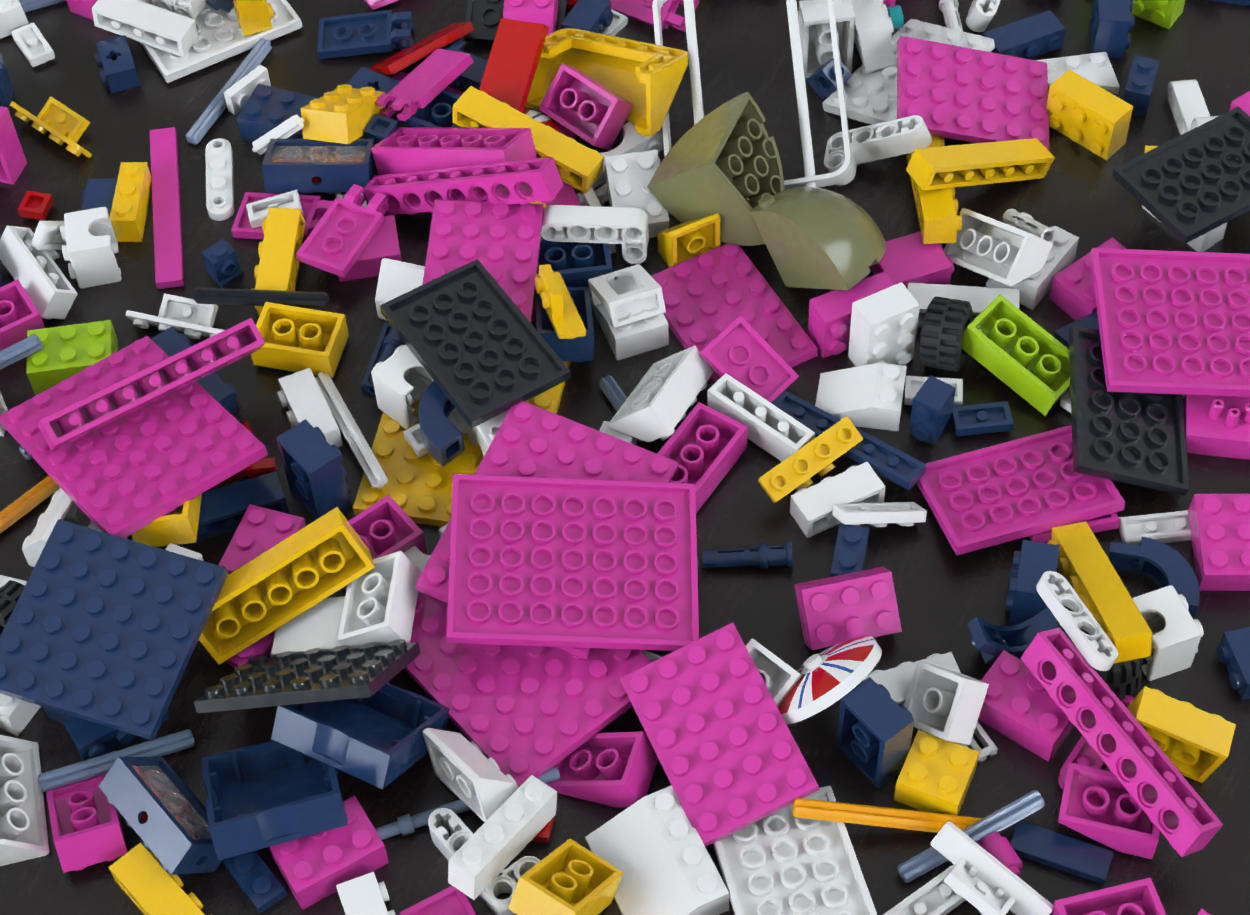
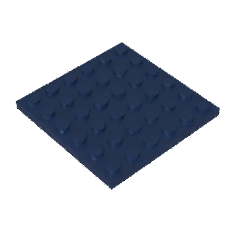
(106, 628)

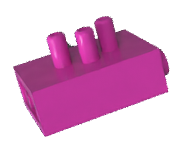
(1217, 425)

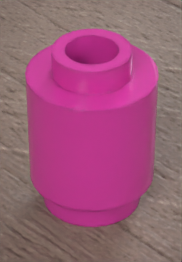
(1003, 851)

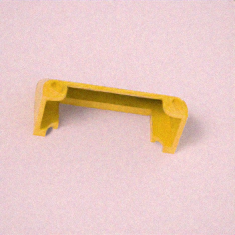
(631, 68)

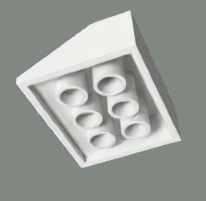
(661, 860)

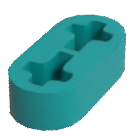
(896, 15)

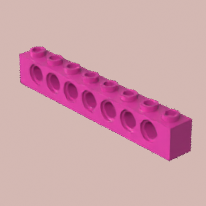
(494, 183)
(150, 384)
(1121, 742)

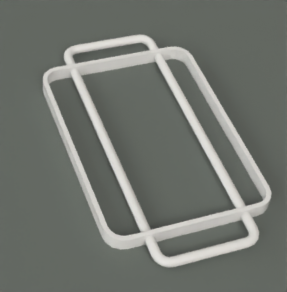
(810, 178)

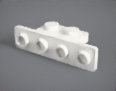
(182, 315)
(985, 879)

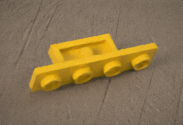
(60, 121)
(558, 304)
(810, 459)

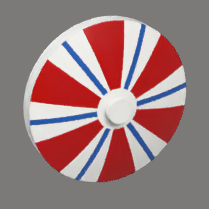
(830, 677)

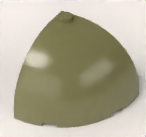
(722, 169)
(818, 238)

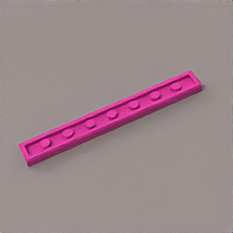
(166, 208)

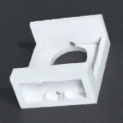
(629, 296)

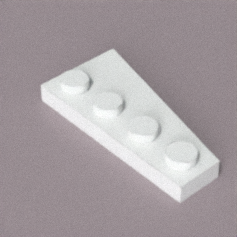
(1092, 66)

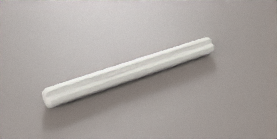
(352, 432)

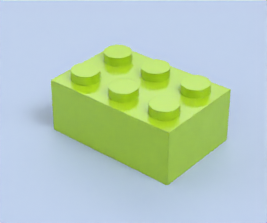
(68, 352)

